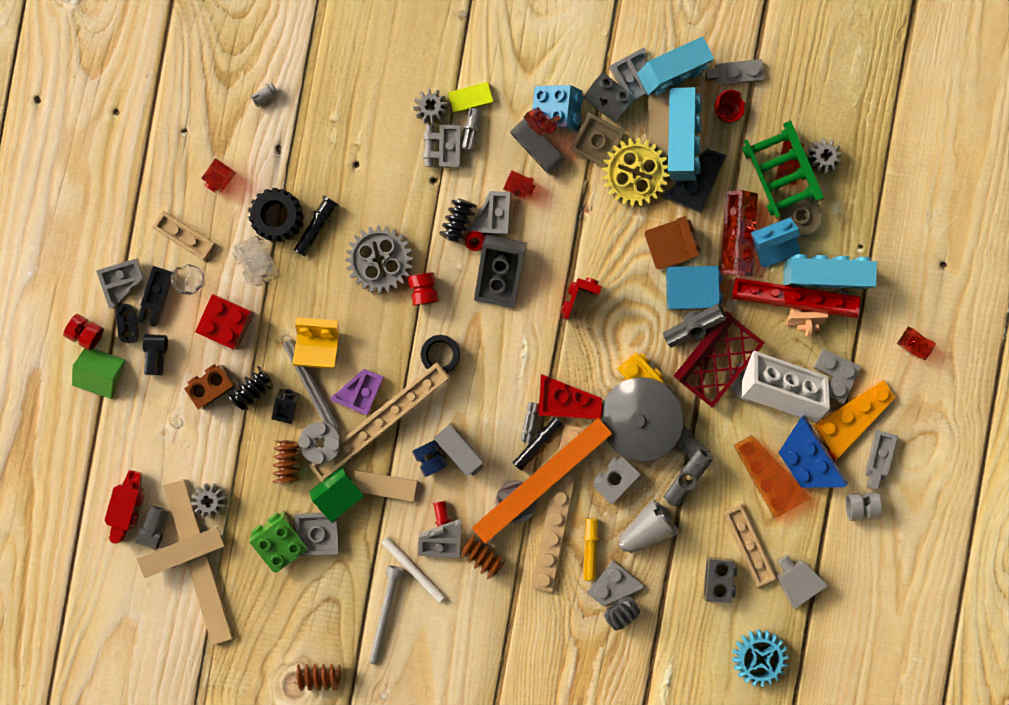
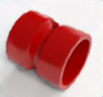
(423, 289)
(90, 332)

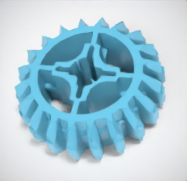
(754, 663)

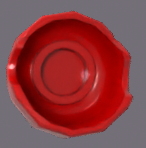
(729, 106)

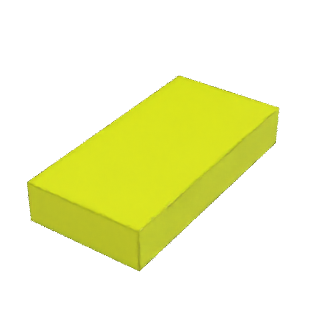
(470, 97)

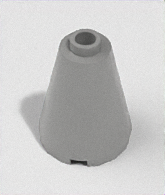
(648, 528)

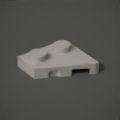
(119, 280)
(441, 541)
(613, 584)

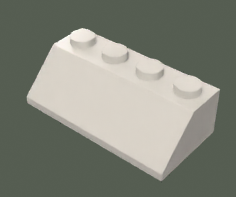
(786, 387)

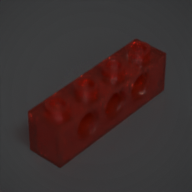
(737, 239)

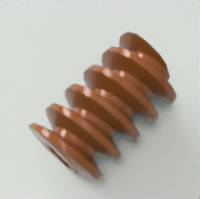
(286, 462)
(481, 557)
(318, 677)

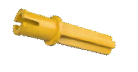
(590, 549)

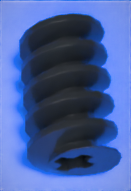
(457, 220)
(251, 389)

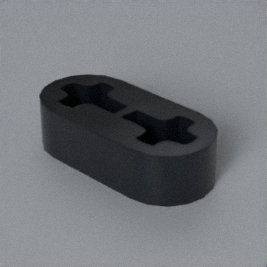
(122, 323)

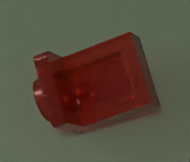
(540, 123)
(916, 344)

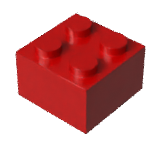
(224, 322)

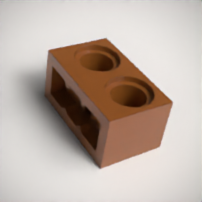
(212, 390)

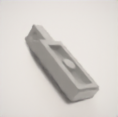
(736, 72)
(880, 458)

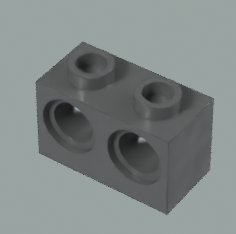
(713, 580)

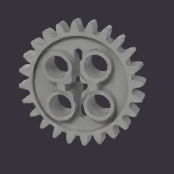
(361, 265)

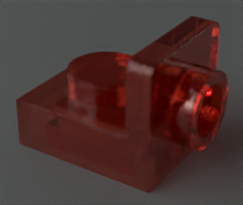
(519, 185)

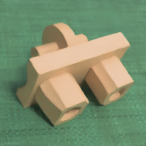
(806, 320)

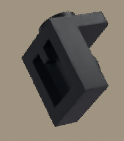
(285, 406)

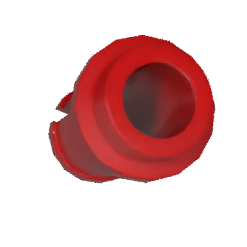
(441, 513)

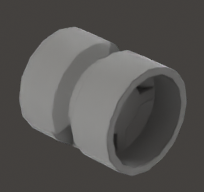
(863, 506)

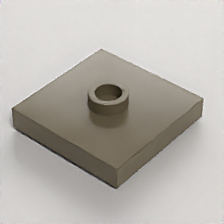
(596, 139)

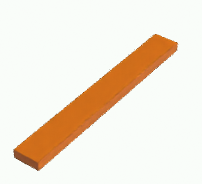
(541, 480)

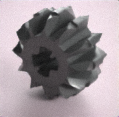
(622, 613)

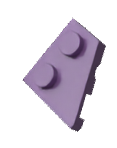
(359, 392)

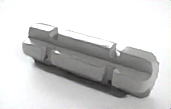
(529, 422)

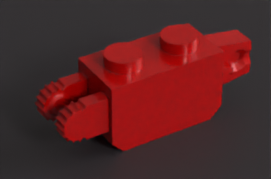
(124, 506)

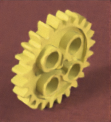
(641, 154)

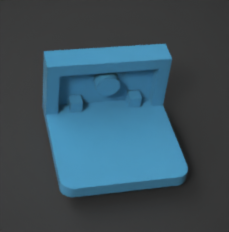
(561, 101)
(776, 242)

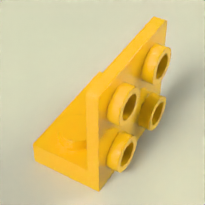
(316, 343)

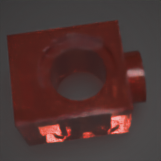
(218, 176)

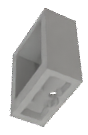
(459, 450)

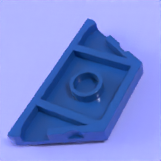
(809, 458)

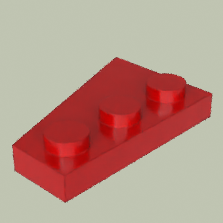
(567, 401)

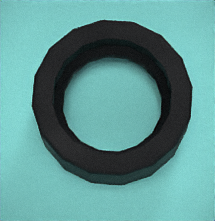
(445, 339)

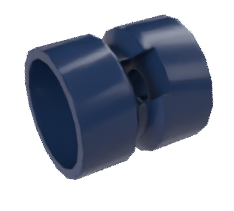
(434, 464)

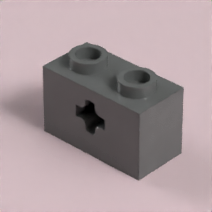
(609, 97)

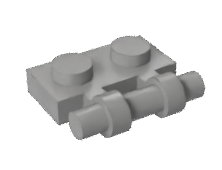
(449, 146)

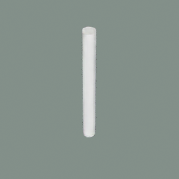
(412, 569)

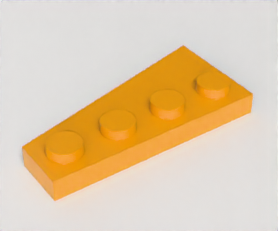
(850, 420)

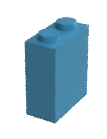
(693, 287)

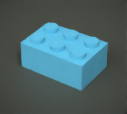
(676, 66)

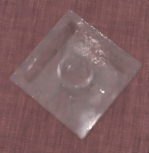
(256, 261)

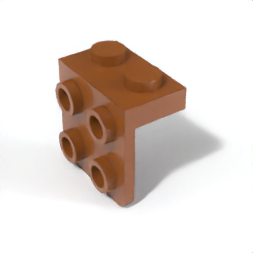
(672, 243)

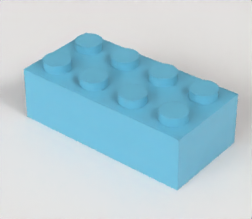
(683, 130)
(830, 273)

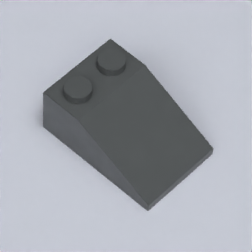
(500, 271)

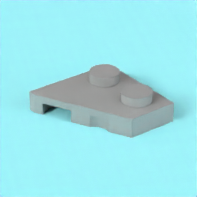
(626, 72)
(494, 214)

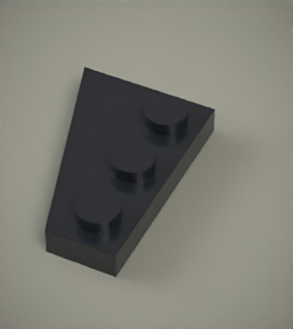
(696, 193)

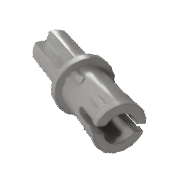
(471, 129)

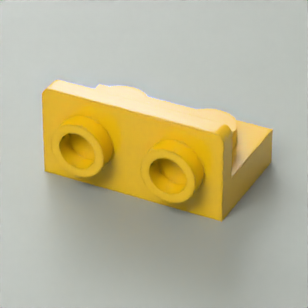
(638, 366)

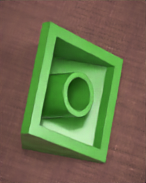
(97, 372)

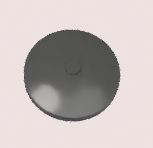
(643, 418)

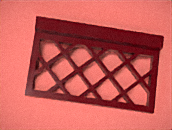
(704, 348)

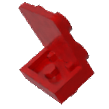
(588, 285)

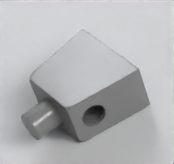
(798, 581)

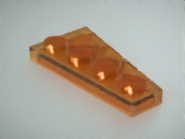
(772, 481)

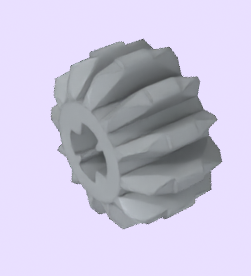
(422, 106)
(827, 148)
(204, 493)

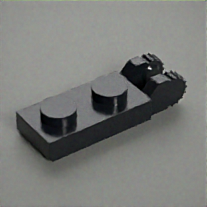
(155, 294)

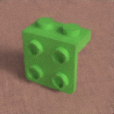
(277, 542)

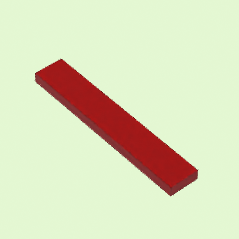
(796, 298)

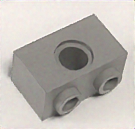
(627, 473)

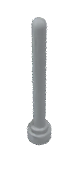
(394, 574)

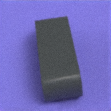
(537, 147)

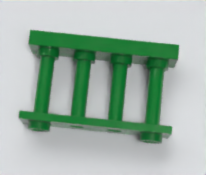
(804, 172)

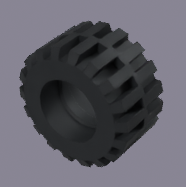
(259, 209)

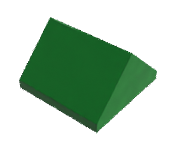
(336, 495)

